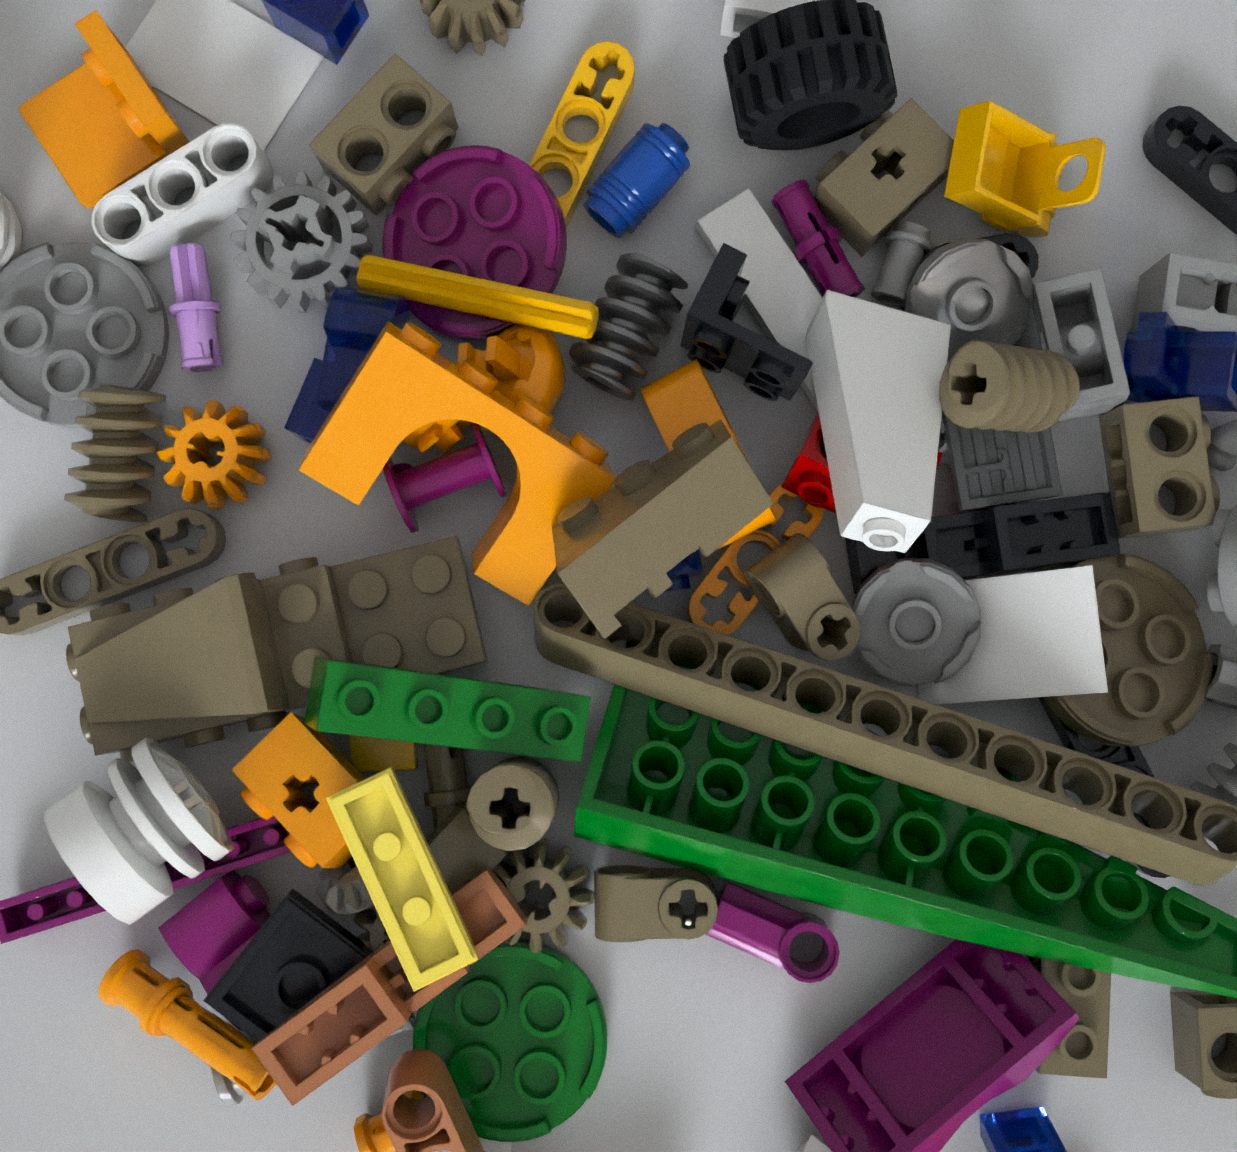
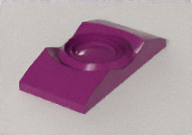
(933, 1052)

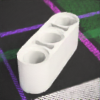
(153, 193)

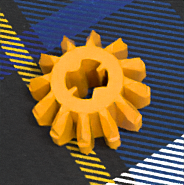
(192, 448)

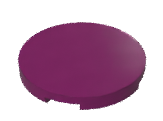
(482, 219)

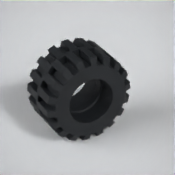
(810, 75)

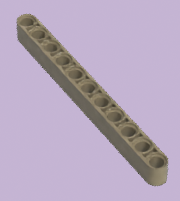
(1042, 769)

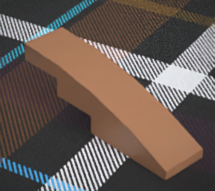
(376, 997)

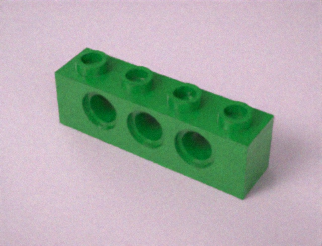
(445, 710)

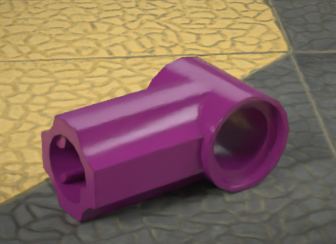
(768, 928)

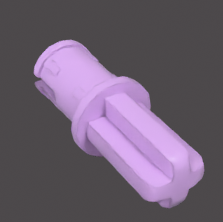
(195, 309)

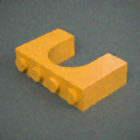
(412, 385)

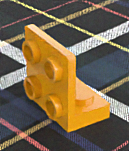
(102, 118)

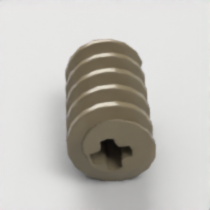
(1007, 387)
(115, 452)
(495, 818)

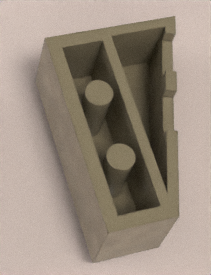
(655, 519)

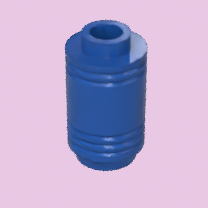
(637, 179)

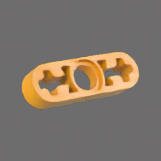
(714, 587)

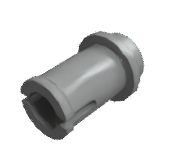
(904, 254)

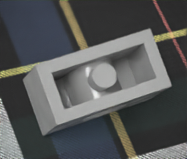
(1078, 322)

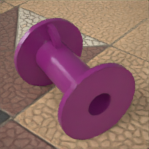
(441, 477)

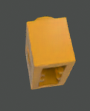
(274, 784)

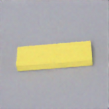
(403, 878)

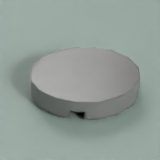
(974, 289)
(916, 622)

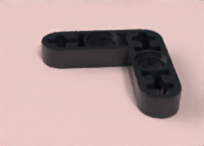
(1176, 166)

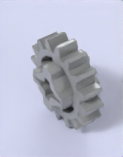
(295, 215)

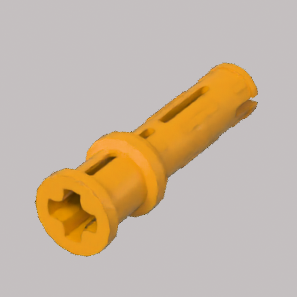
(169, 1009)

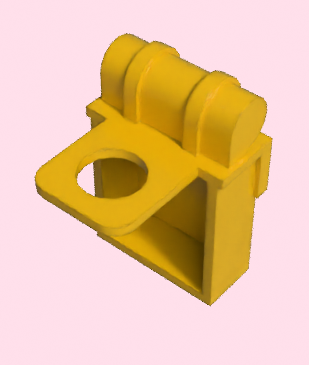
(1014, 169)

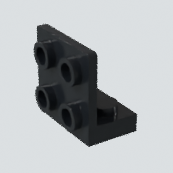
(721, 343)

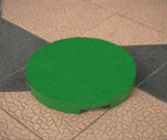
(518, 1040)

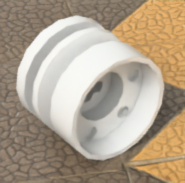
(123, 841)

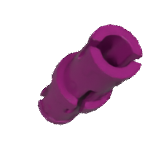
(816, 240)

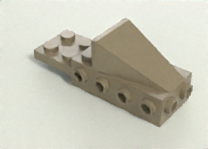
(252, 643)

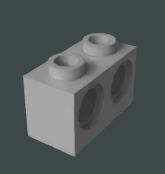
(1193, 291)

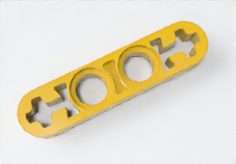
(581, 159)

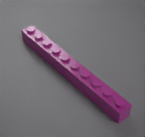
(70, 901)

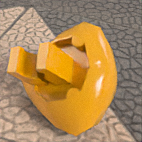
(524, 362)

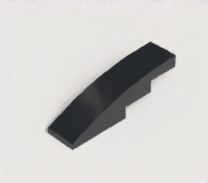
(1005, 538)

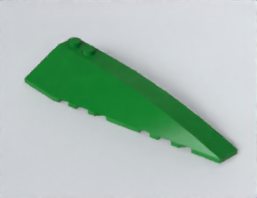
(881, 849)

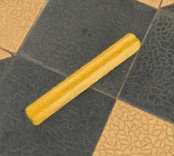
(479, 296)

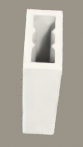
(878, 415)

